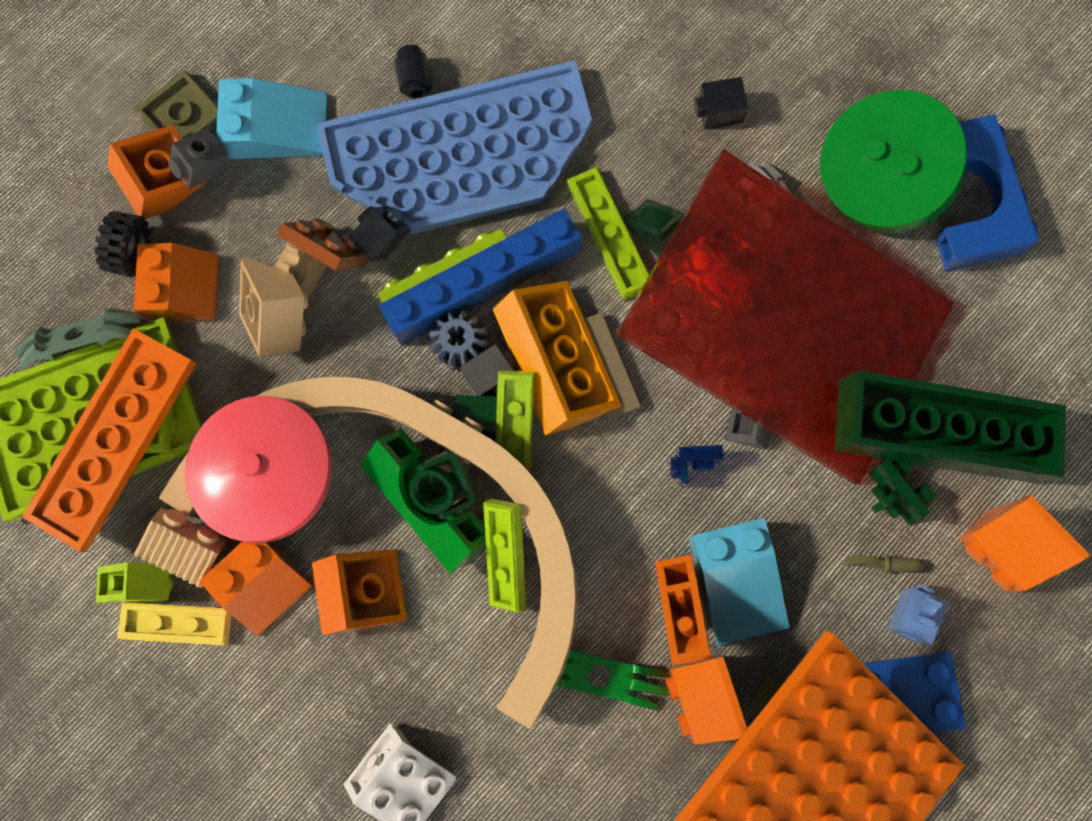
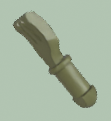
(887, 564)

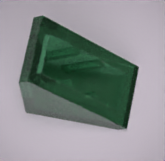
(654, 224)

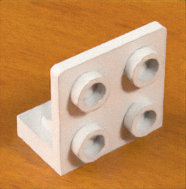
(398, 780)

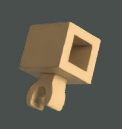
(303, 267)

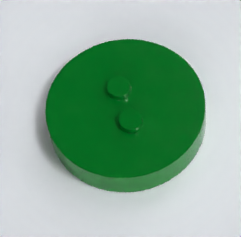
(894, 161)

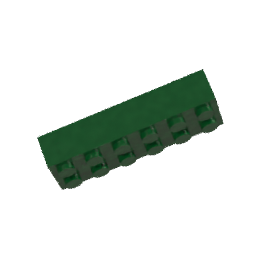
(950, 428)

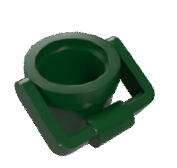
(437, 484)

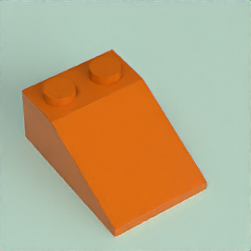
(1022, 545)
(706, 701)

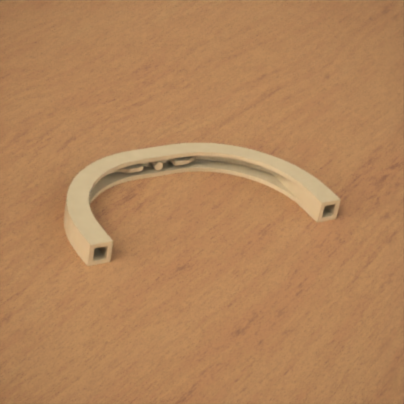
(558, 573)

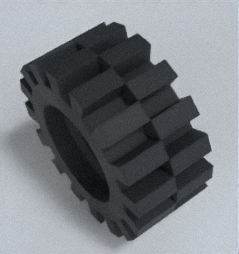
(119, 242)

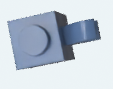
(918, 615)

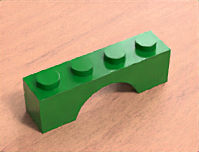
(391, 468)

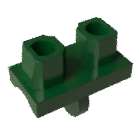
(897, 495)

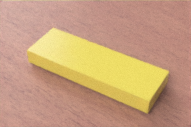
(174, 623)

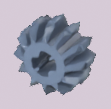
(456, 327)

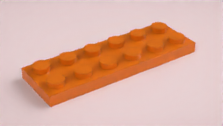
(109, 441)

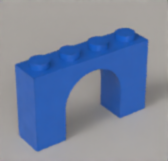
(1009, 226)

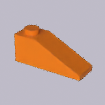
(683, 610)

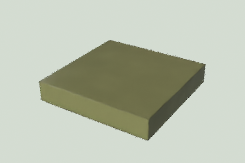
(179, 104)

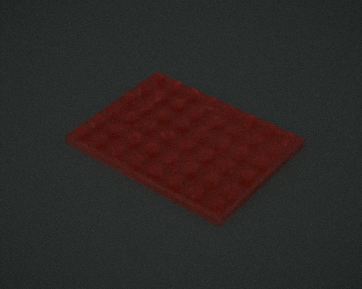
(777, 308)

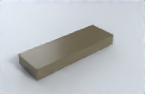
(614, 367)

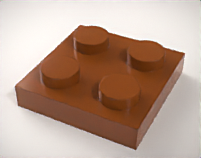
(323, 244)

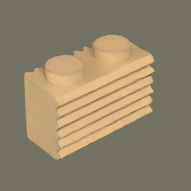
(180, 546)

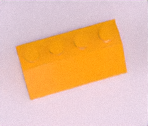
(553, 340)

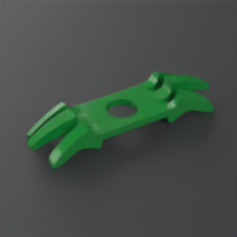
(621, 679)

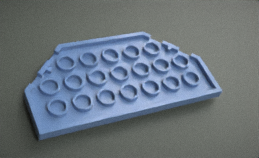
(461, 148)

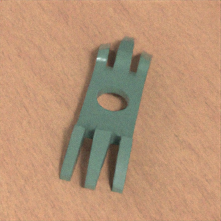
(100, 329)

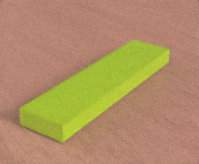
(609, 232)

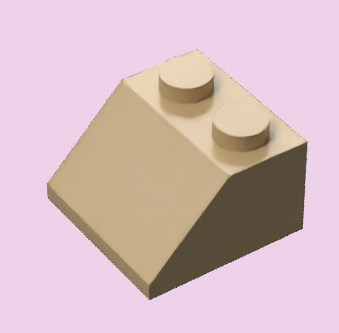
(271, 308)

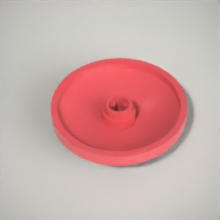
(258, 469)

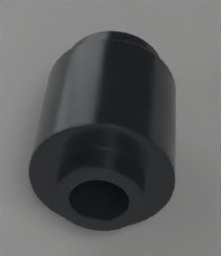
(412, 71)

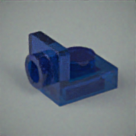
(700, 457)

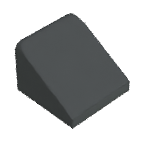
(746, 432)

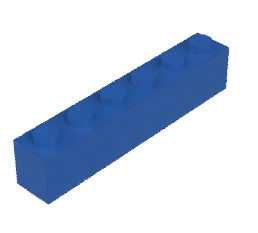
(482, 276)

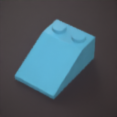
(269, 119)
(740, 581)

